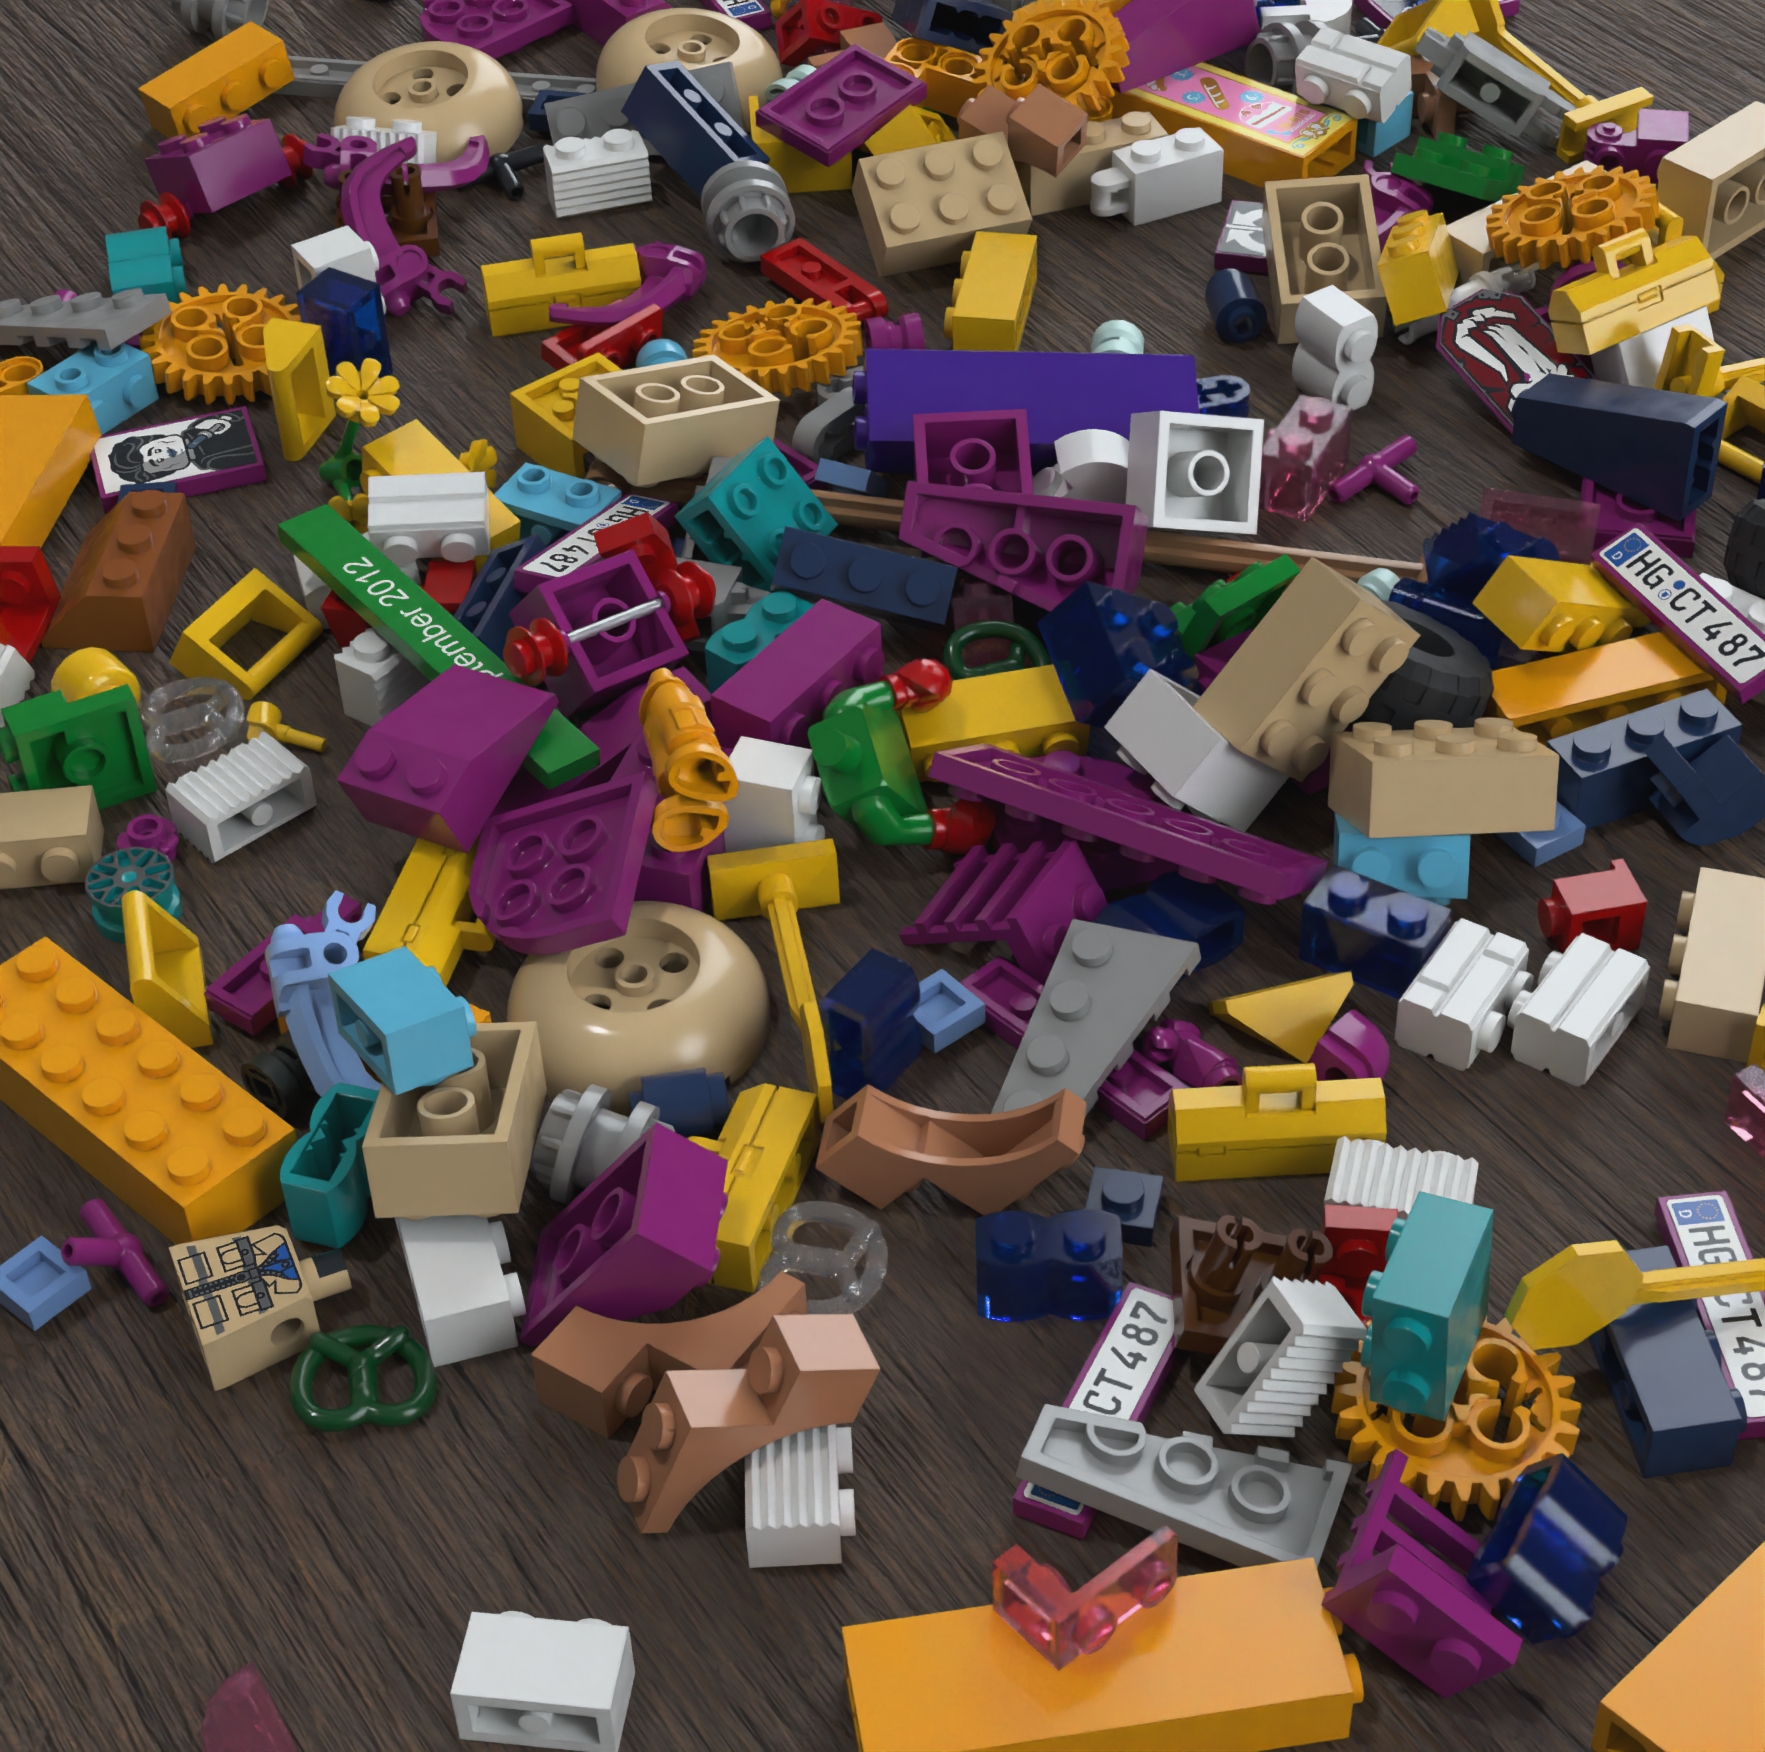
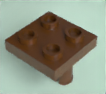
(408, 211)
(1226, 1268)

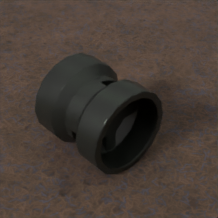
(277, 1077)

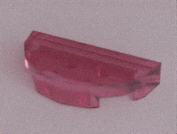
(244, 1717)

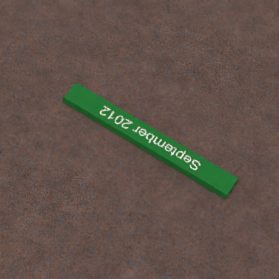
(421, 627)

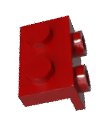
(616, 343)

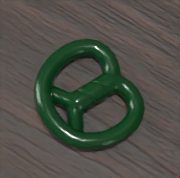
(1021, 643)
(362, 1377)

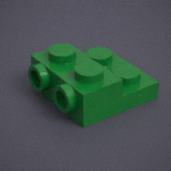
(1453, 167)
(1233, 607)
(79, 745)

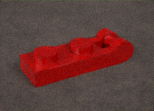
(815, 275)

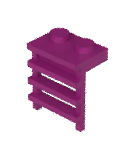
(1013, 899)
(1413, 1600)

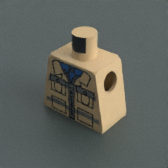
(253, 1298)

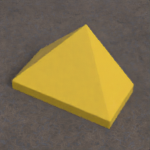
(1287, 1015)

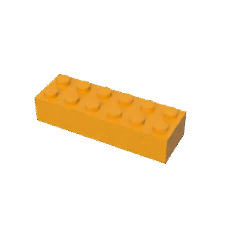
(134, 1101)

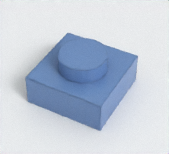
(850, 479)
(1543, 846)
(946, 1011)
(39, 1283)

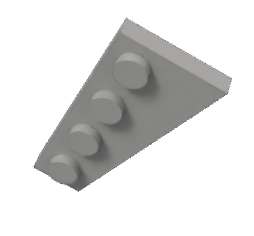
(601, 110)
(81, 319)
(1093, 1010)
(1211, 1497)

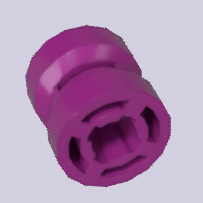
(904, 335)

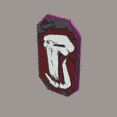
(1502, 349)

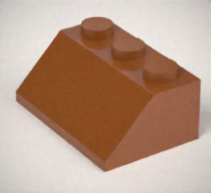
(125, 576)

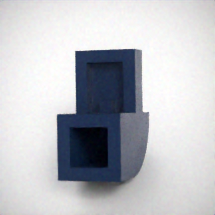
(1712, 795)

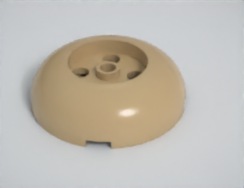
(695, 40)
(442, 86)
(677, 996)

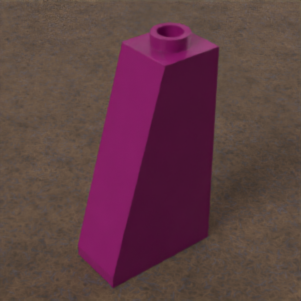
(1181, 34)

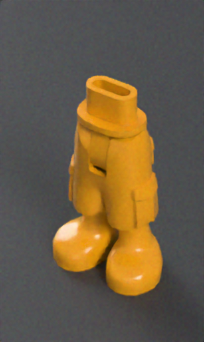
(686, 765)

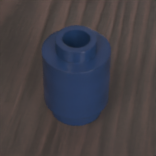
(1235, 305)
(686, 1100)

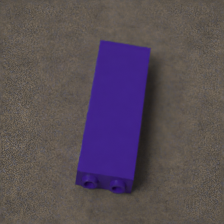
(1056, 388)

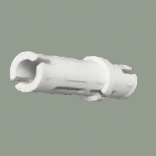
(1500, 280)

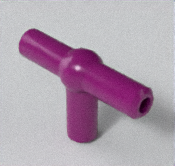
(1379, 471)
(116, 1249)

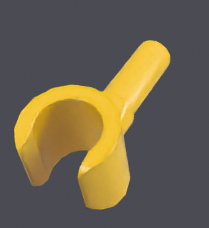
(267, 718)

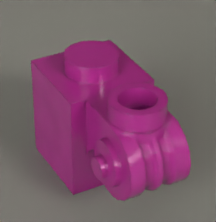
(1641, 149)

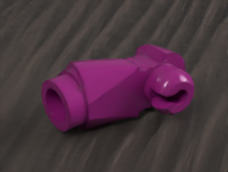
(1189, 1057)

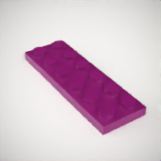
(1140, 825)

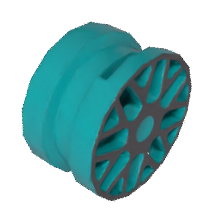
(128, 871)

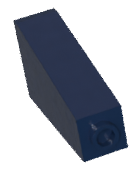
(952, 22)
(1626, 438)

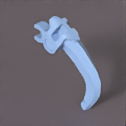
(302, 993)

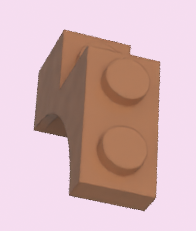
(1038, 129)
(983, 1160)
(607, 1367)
(702, 1421)

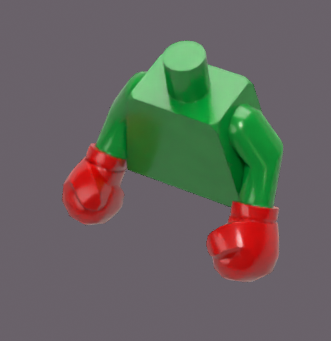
(871, 771)

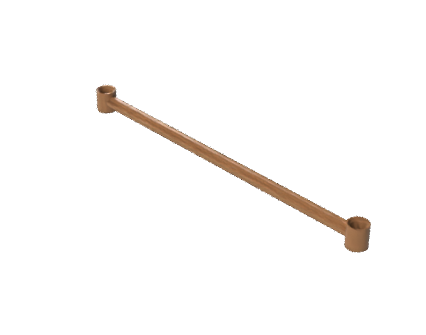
(1159, 548)

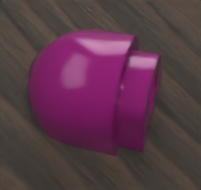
(1351, 1050)

